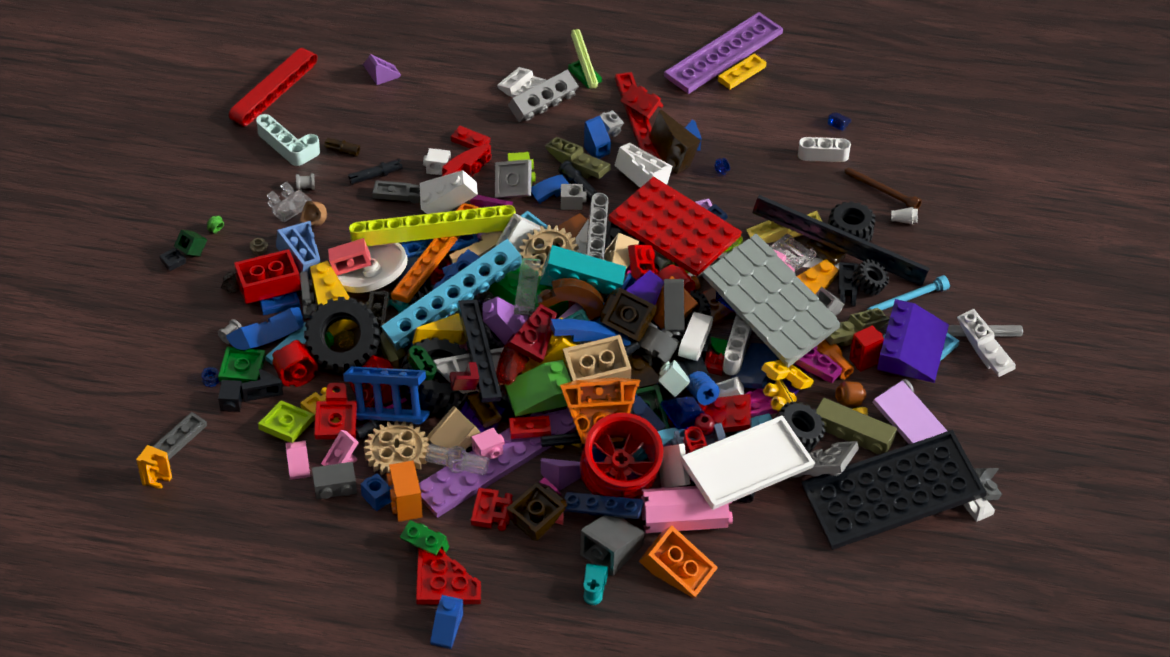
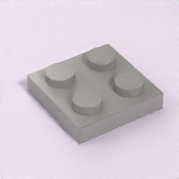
(513, 179)

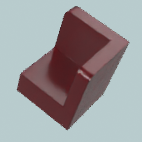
(465, 380)

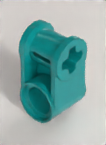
(594, 583)

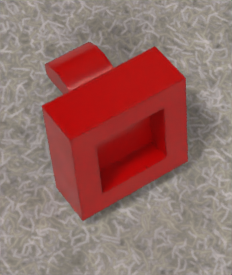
(714, 363)

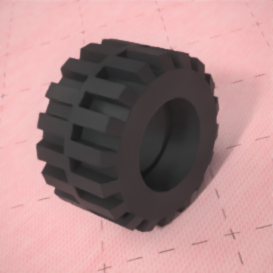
(853, 219)
(804, 423)

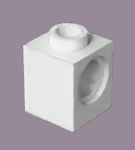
(436, 160)

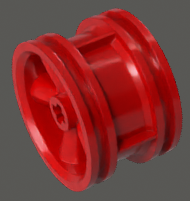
(639, 435)

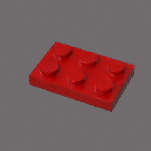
(731, 411)

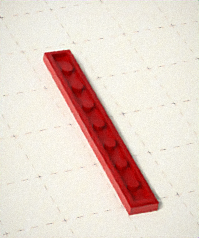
(640, 124)

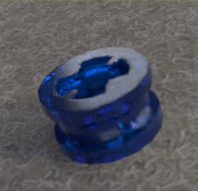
(210, 382)

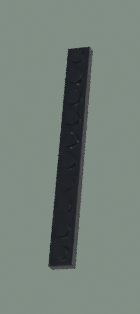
(840, 240)

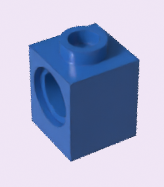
(376, 491)

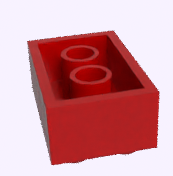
(267, 276)

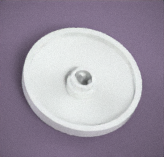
(386, 265)

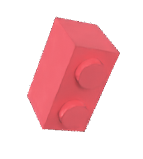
(349, 257)

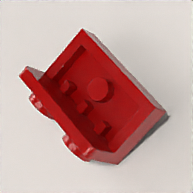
(641, 101)

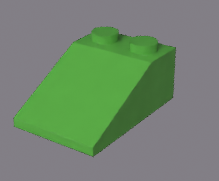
(539, 389)

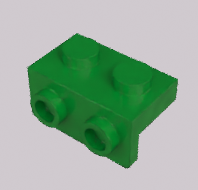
(424, 538)

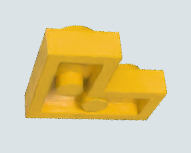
(777, 370)

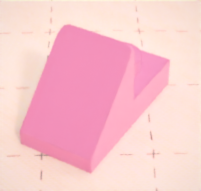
(341, 450)
(297, 460)

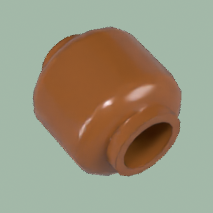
(850, 394)

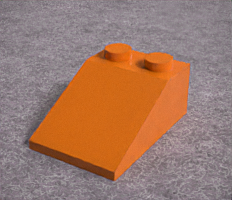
(678, 562)

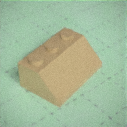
(598, 360)

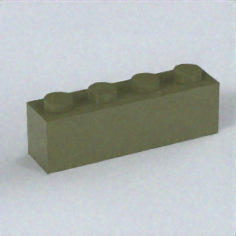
(855, 426)

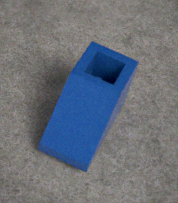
(596, 138)

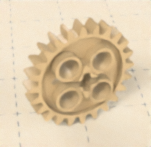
(548, 238)
(395, 445)

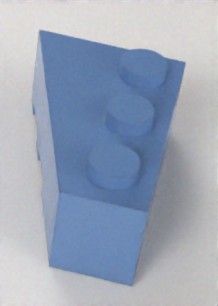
(301, 243)

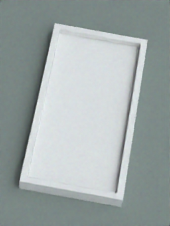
(747, 462)

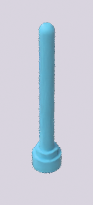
(940, 283)

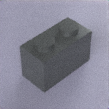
(334, 480)

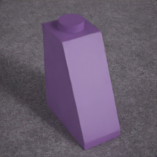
(501, 318)

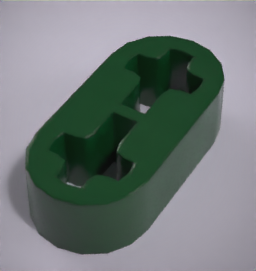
(423, 362)

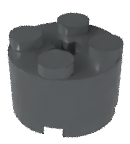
(658, 344)

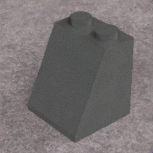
(610, 542)

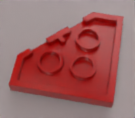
(443, 576)

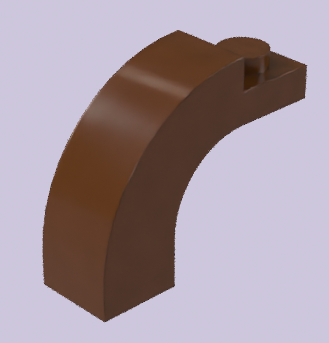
(573, 290)

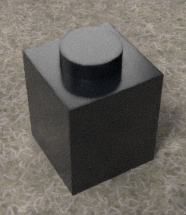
(230, 396)

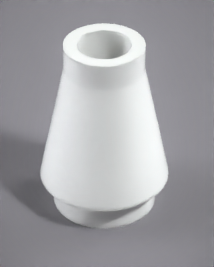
(905, 215)

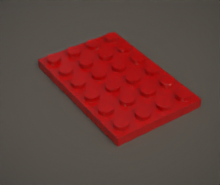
(675, 226)

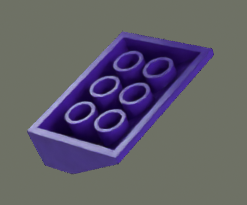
(913, 342)

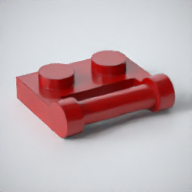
(639, 256)

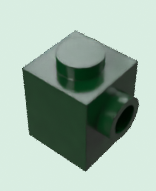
(190, 242)

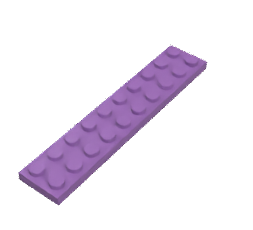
(448, 489)

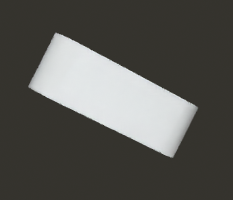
(824, 149)
(695, 336)

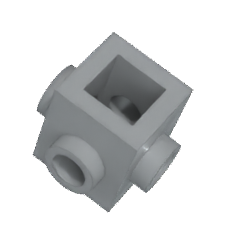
(612, 123)

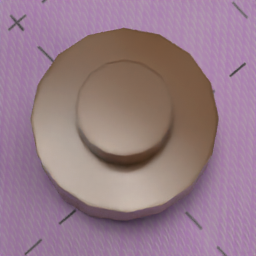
(314, 212)

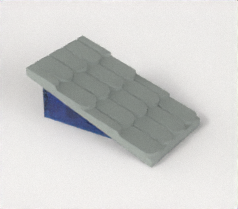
(771, 300)

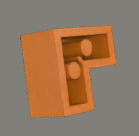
(406, 491)

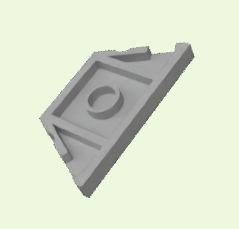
(459, 364)

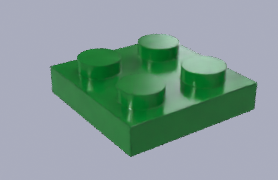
(241, 364)

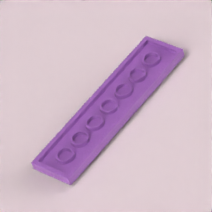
(723, 52)

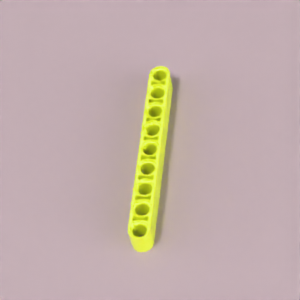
(432, 225)

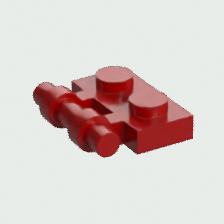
(485, 507)

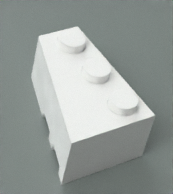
(447, 192)

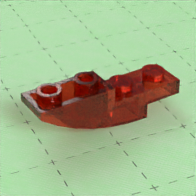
(510, 364)

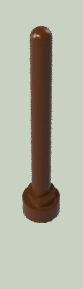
(914, 202)

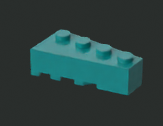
(570, 264)

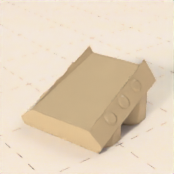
(453, 431)

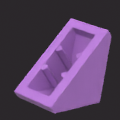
(380, 70)
(560, 472)

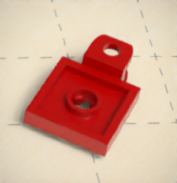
(335, 406)

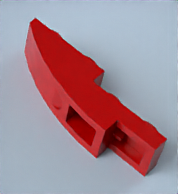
(469, 161)

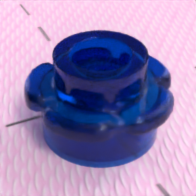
(722, 166)

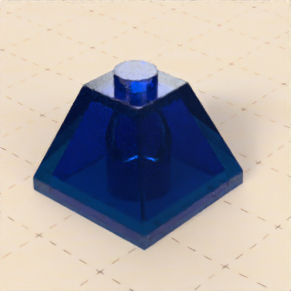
(682, 411)

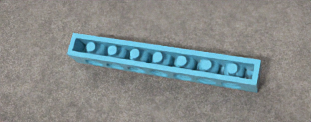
(503, 252)

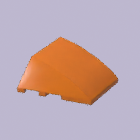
(596, 398)

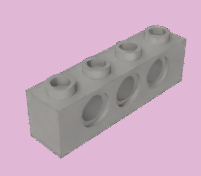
(562, 81)

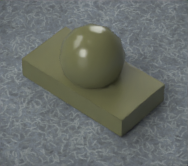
(390, 353)

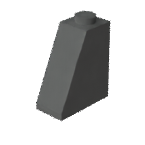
(674, 306)

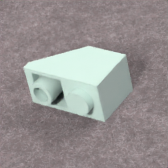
(673, 377)

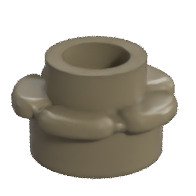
(258, 246)

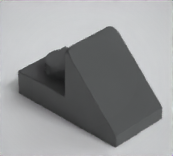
(985, 476)

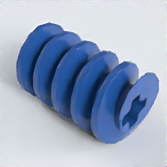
(703, 388)

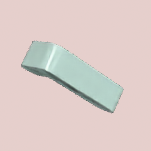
(292, 149)

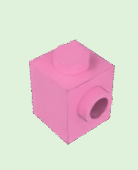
(488, 444)

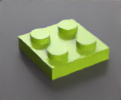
(286, 421)

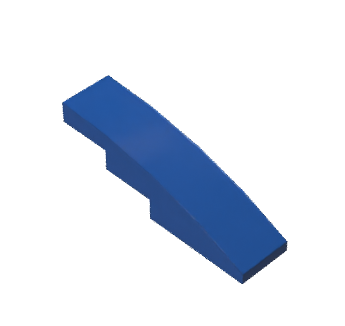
(585, 330)

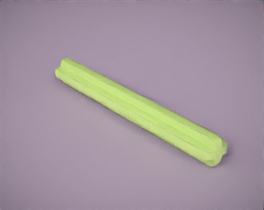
(584, 59)

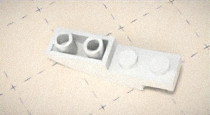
(984, 344)

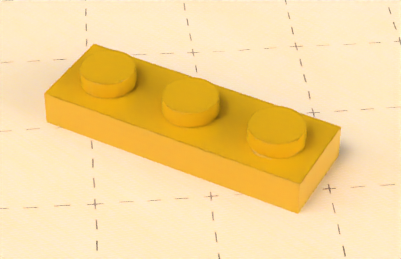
(742, 71)

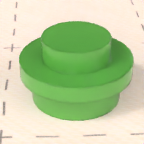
(215, 224)

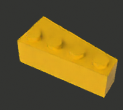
(328, 286)

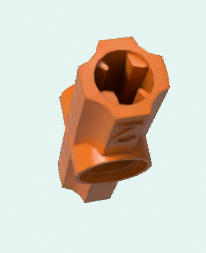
(835, 354)

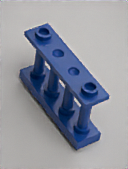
(394, 378)

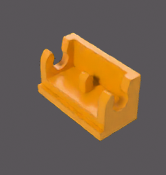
(153, 465)

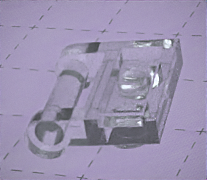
(794, 257)

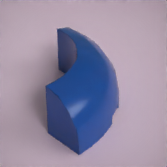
(263, 333)

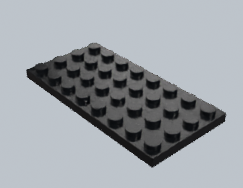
(893, 489)

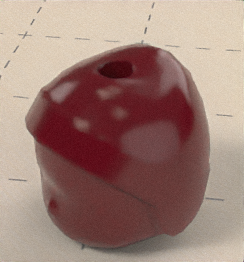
(705, 423)

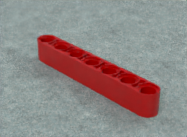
(272, 87)

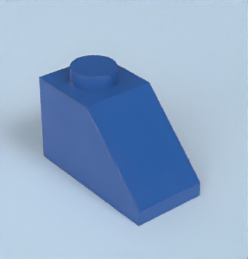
(447, 621)

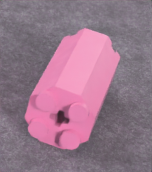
(681, 508)

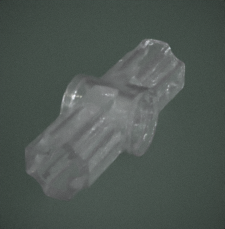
(457, 459)

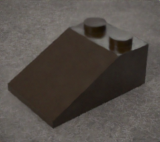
(673, 142)

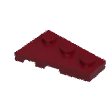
(534, 334)

